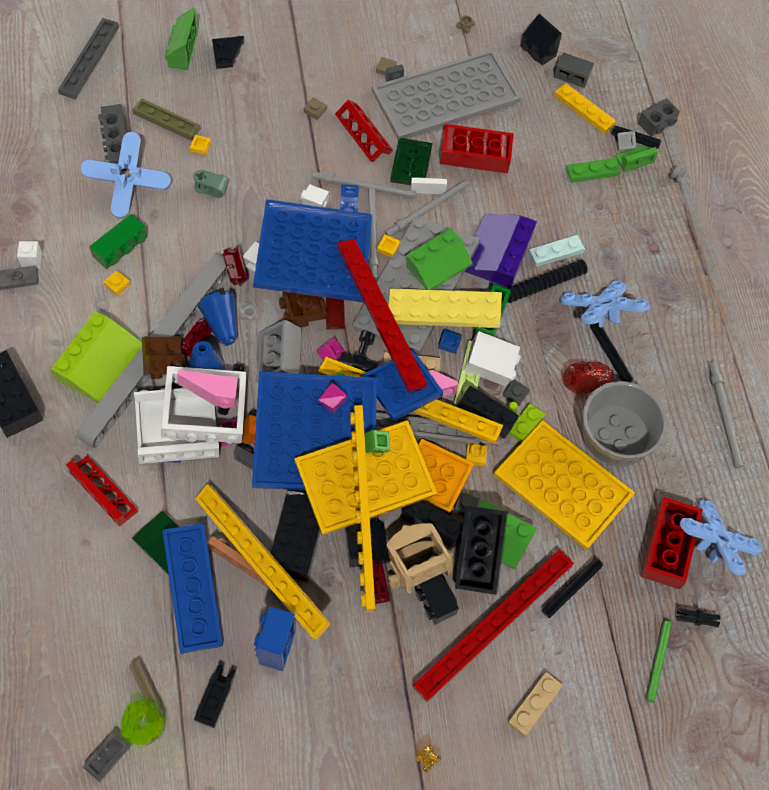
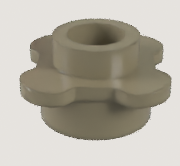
(466, 23)

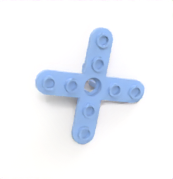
(124, 186)
(606, 304)
(726, 541)

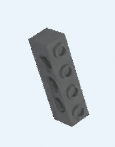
(113, 131)

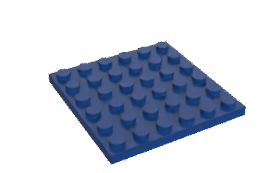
(302, 253)
(296, 423)

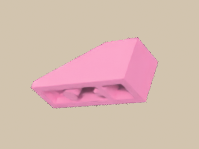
(213, 388)

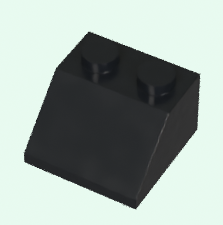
(541, 40)
(378, 543)

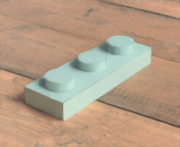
(556, 251)

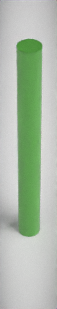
(652, 691)

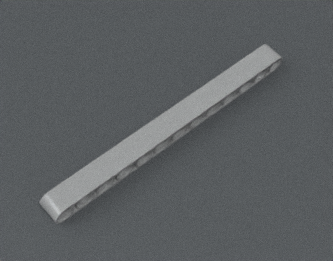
(133, 378)

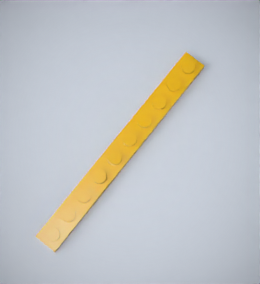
(435, 410)
(362, 515)
(263, 562)

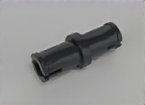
(698, 617)

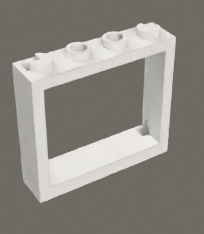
(203, 433)

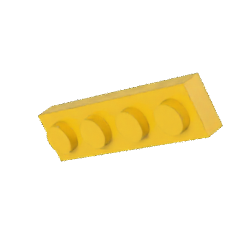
(585, 108)

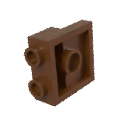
(302, 308)
(160, 353)

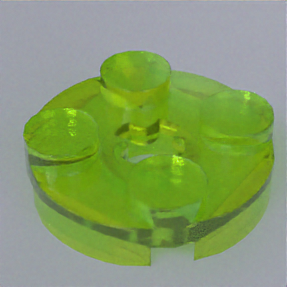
(130, 722)

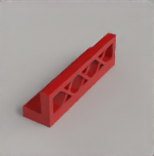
(368, 128)
(95, 492)

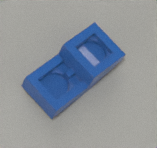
(349, 198)

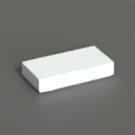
(429, 185)

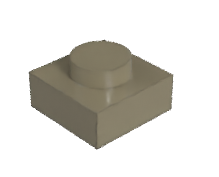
(315, 108)

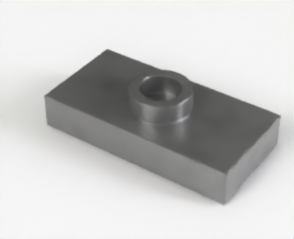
(18, 277)
(106, 757)

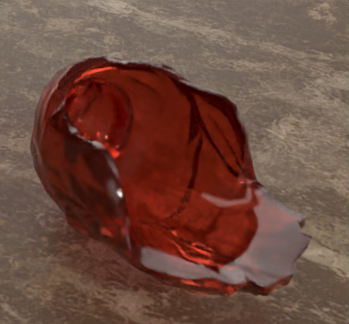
(586, 376)

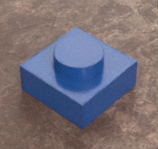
(450, 341)

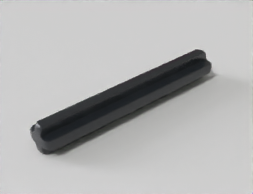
(611, 353)
(577, 583)

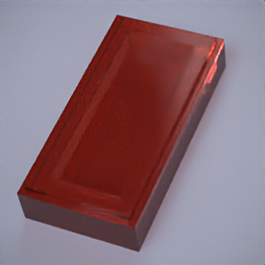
(335, 313)

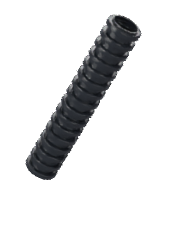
(547, 280)

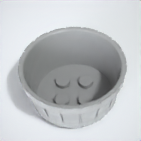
(623, 423)

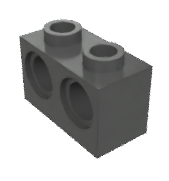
(659, 117)

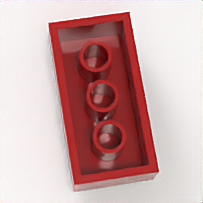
(477, 148)
(669, 545)

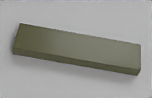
(166, 119)

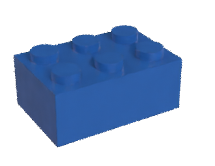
(275, 639)

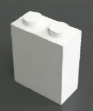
(492, 359)

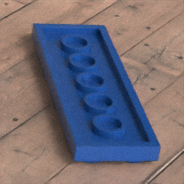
(192, 588)

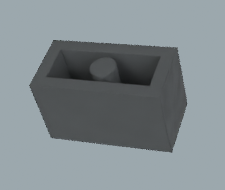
(573, 70)

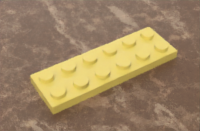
(446, 308)

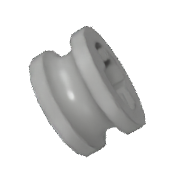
(678, 173)

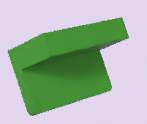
(636, 157)

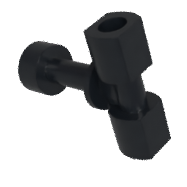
(360, 360)

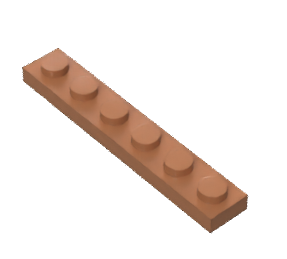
(222, 549)

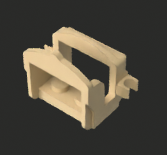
(417, 574)

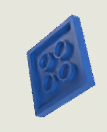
(394, 395)

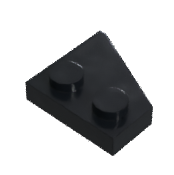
(226, 51)

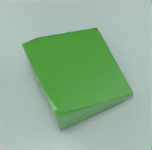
(377, 442)

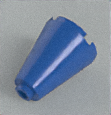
(220, 316)
(205, 357)

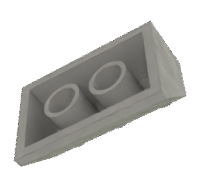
(279, 349)

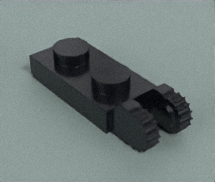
(214, 698)

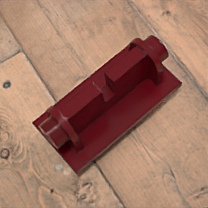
(237, 273)
(198, 333)
(380, 586)

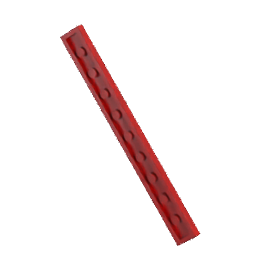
(382, 316)
(492, 626)

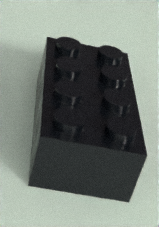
(16, 403)
(296, 536)
(481, 549)

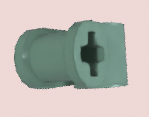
(211, 184)

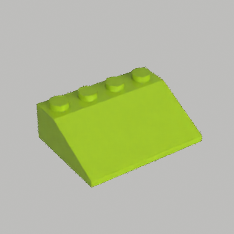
(96, 357)

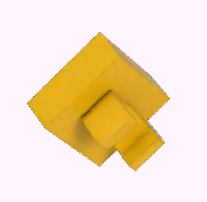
(476, 454)

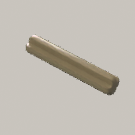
(144, 683)

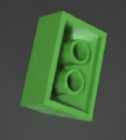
(182, 41)
(438, 260)
(516, 539)

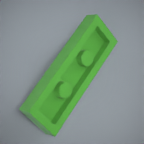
(593, 170)

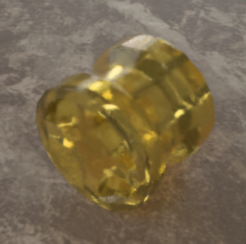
(428, 758)

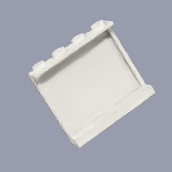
(185, 409)

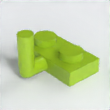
(526, 421)

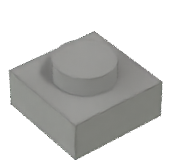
(627, 140)

